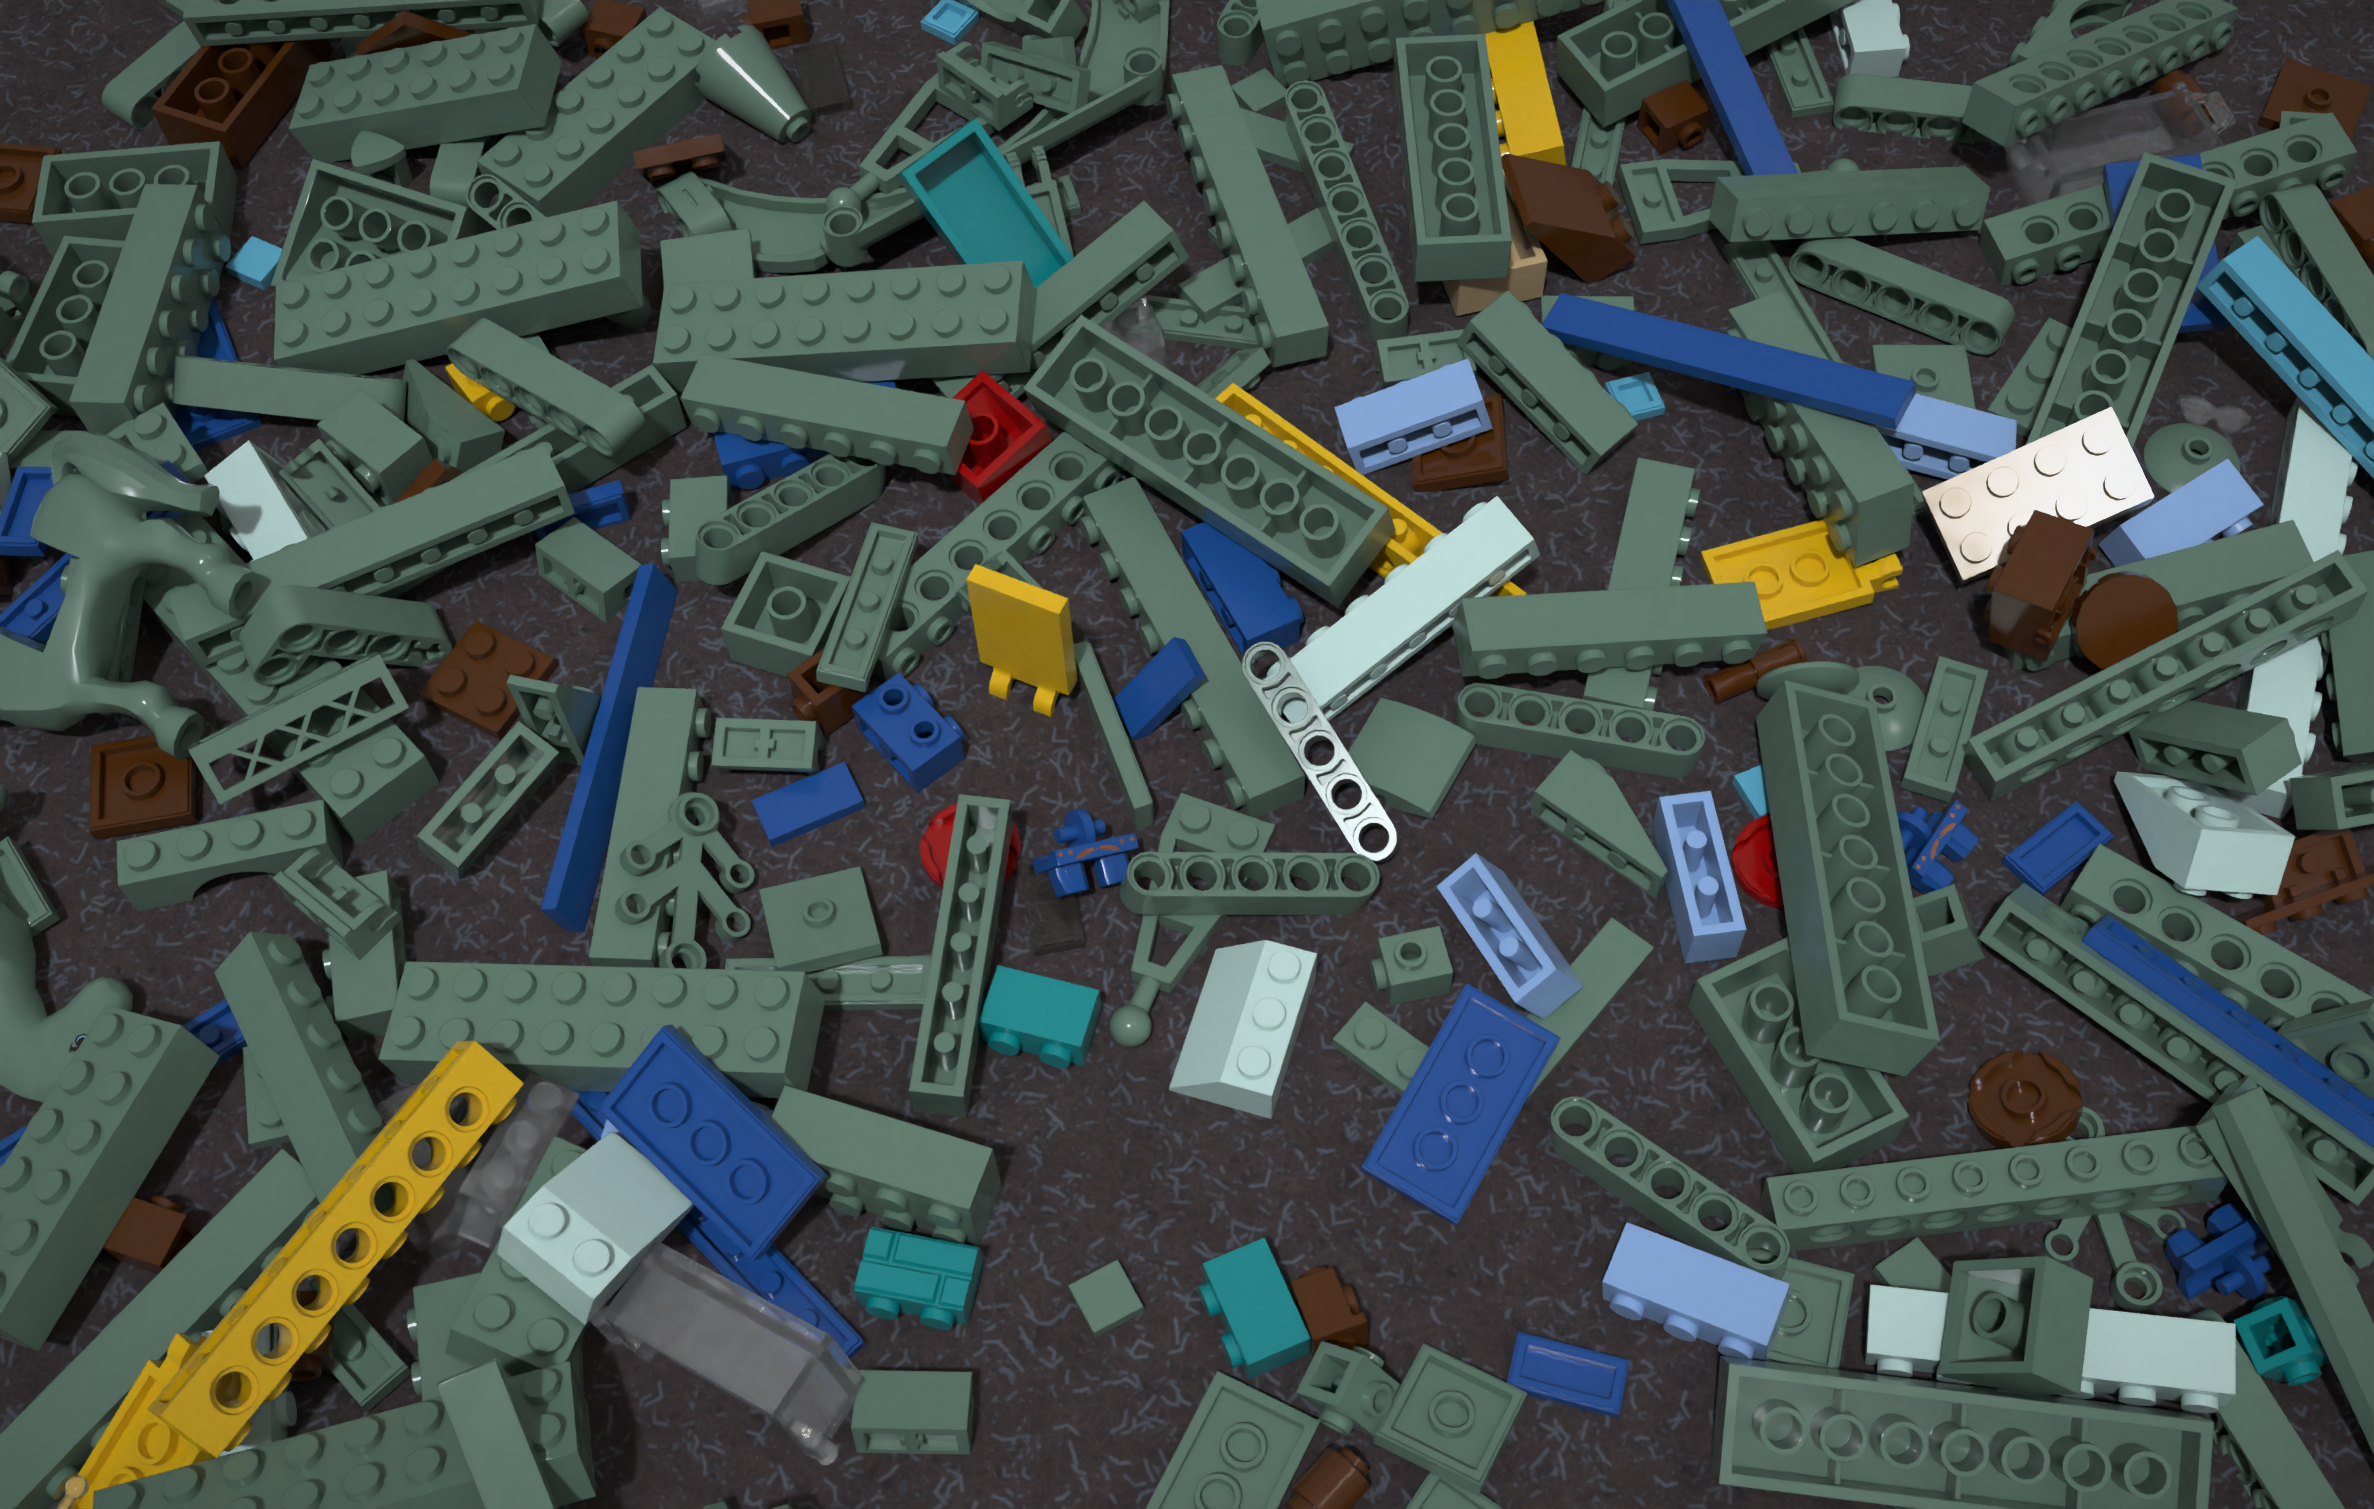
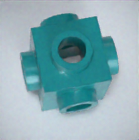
(2267, 1339)

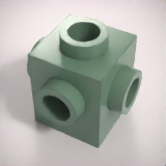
(1348, 1388)

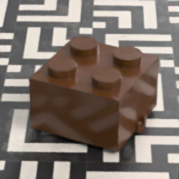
(2038, 584)

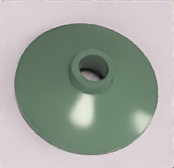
(2172, 461)
(1818, 674)
(1902, 713)

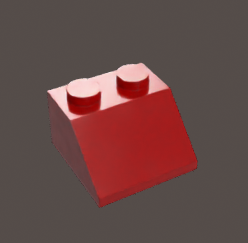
(1002, 438)

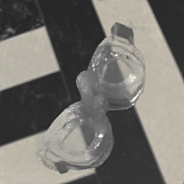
(2199, 411)

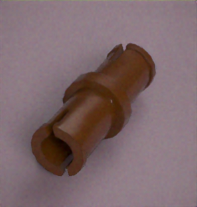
(1744, 675)

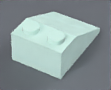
(2205, 836)
(592, 1225)

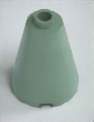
(753, 85)

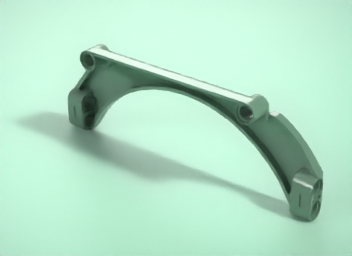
(796, 234)

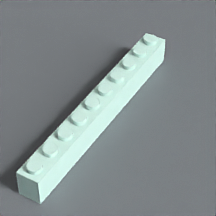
(2312, 493)

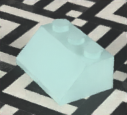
(261, 503)
(1246, 1026)

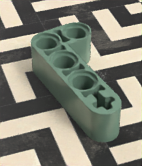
(340, 625)

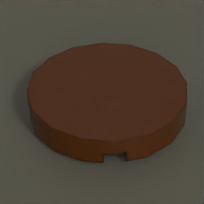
(2122, 617)
(2025, 1100)

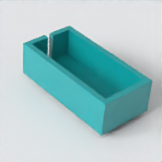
(982, 205)

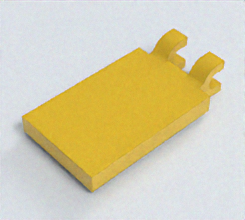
(1800, 573)
(1023, 636)
(138, 1441)

